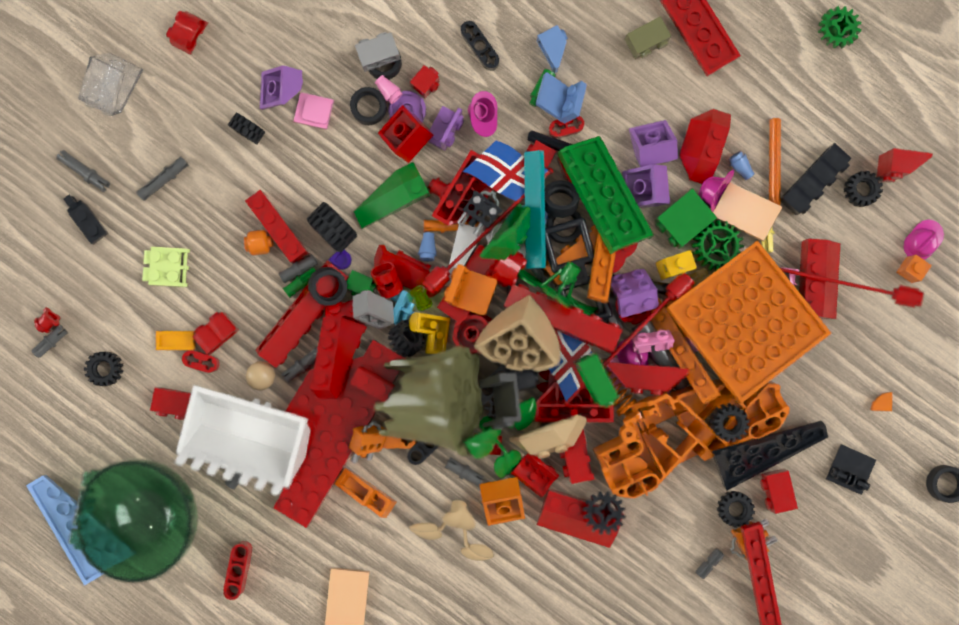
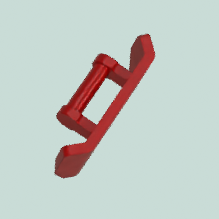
(408, 268)

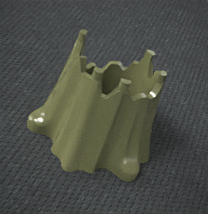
(437, 399)

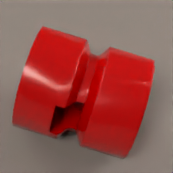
(386, 280)

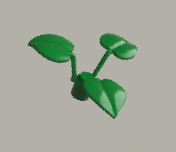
(567, 276)
(482, 443)

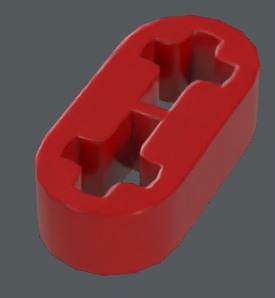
(567, 131)
(202, 357)

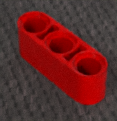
(232, 577)

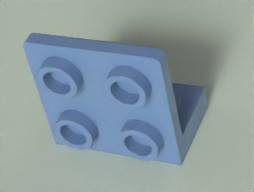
(559, 99)

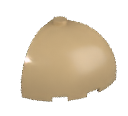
(521, 338)

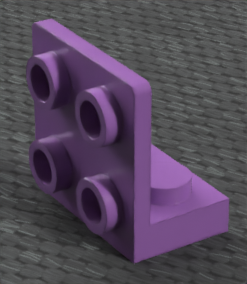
(445, 127)

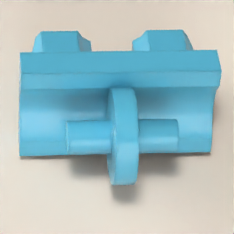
(403, 306)

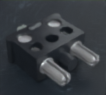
(486, 206)

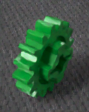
(835, 32)

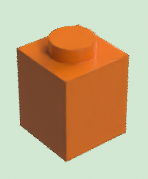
(914, 268)

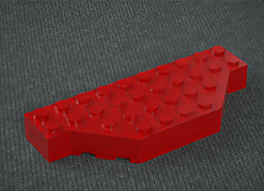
(331, 433)

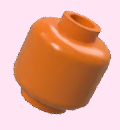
(258, 242)

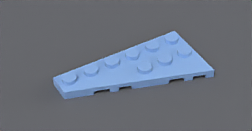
(59, 512)

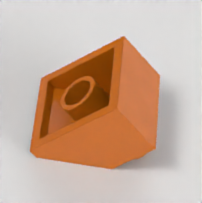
(502, 501)

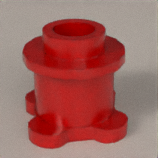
(438, 187)
(46, 321)

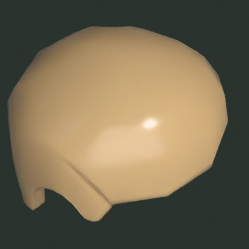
(260, 375)

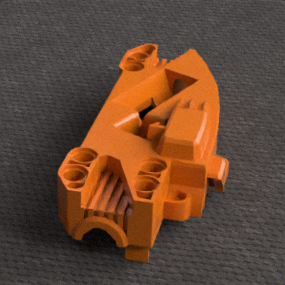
(657, 459)

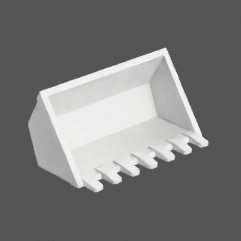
(242, 439)

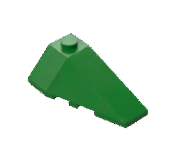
(394, 194)

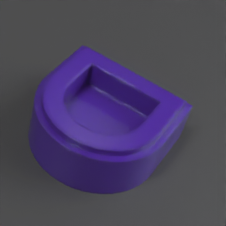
(341, 260)

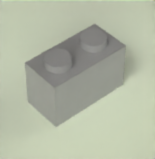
(377, 51)
(373, 309)

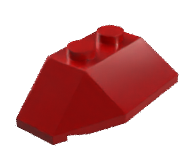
(704, 144)
(459, 193)
(648, 378)
(551, 407)

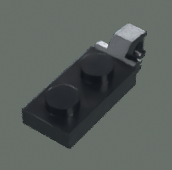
(85, 219)

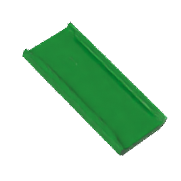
(605, 194)

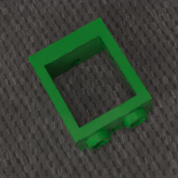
(596, 380)

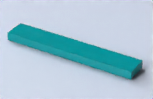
(536, 201)

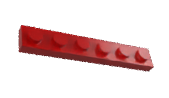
(761, 574)

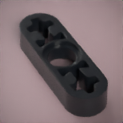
(476, 31)

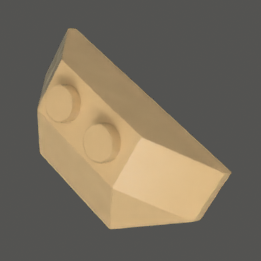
(551, 438)

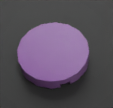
(412, 102)

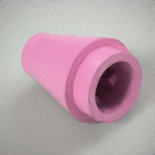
(388, 89)

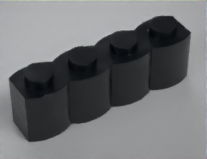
(815, 179)

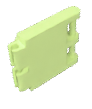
(165, 266)

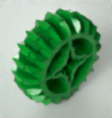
(722, 251)

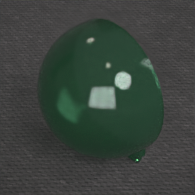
(134, 520)

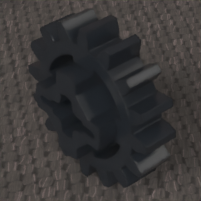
(603, 521)

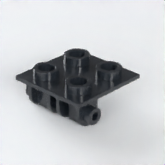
(851, 469)

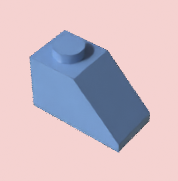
(552, 45)

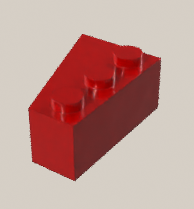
(577, 462)

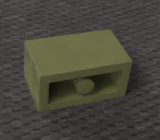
(647, 38)

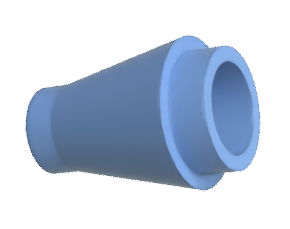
(740, 164)
(427, 248)

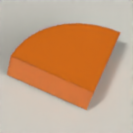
(882, 402)

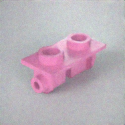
(661, 340)

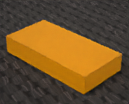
(175, 340)

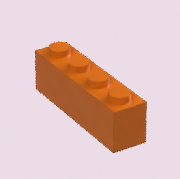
(572, 253)

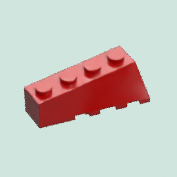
(334, 355)

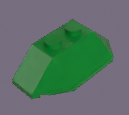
(509, 235)

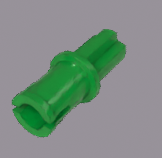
(299, 283)

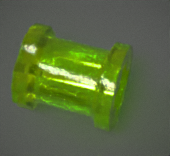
(421, 298)

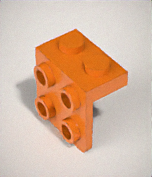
(470, 290)

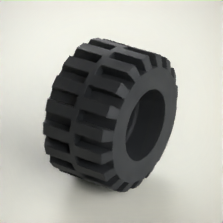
(332, 227)

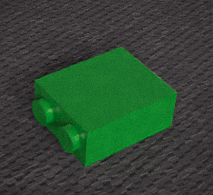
(685, 219)

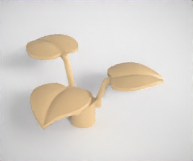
(459, 518)

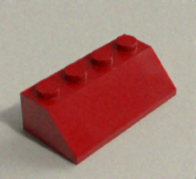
(821, 259)
(565, 515)

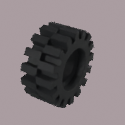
(246, 128)
(855, 197)
(400, 343)
(92, 371)
(721, 414)
(746, 514)

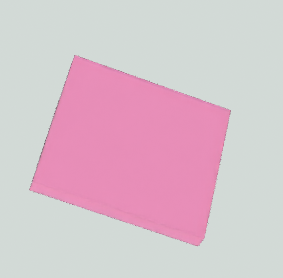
(313, 110)

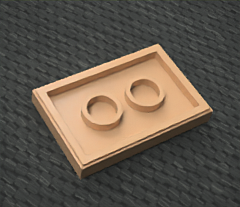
(747, 211)
(347, 597)

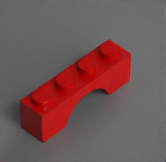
(276, 227)

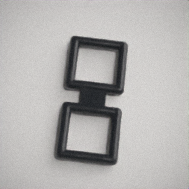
(582, 278)

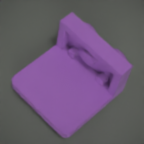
(634, 292)

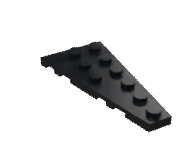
(750, 458)

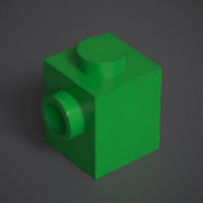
(358, 282)

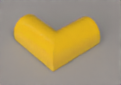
(436, 328)

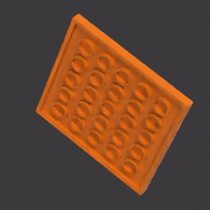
(748, 321)

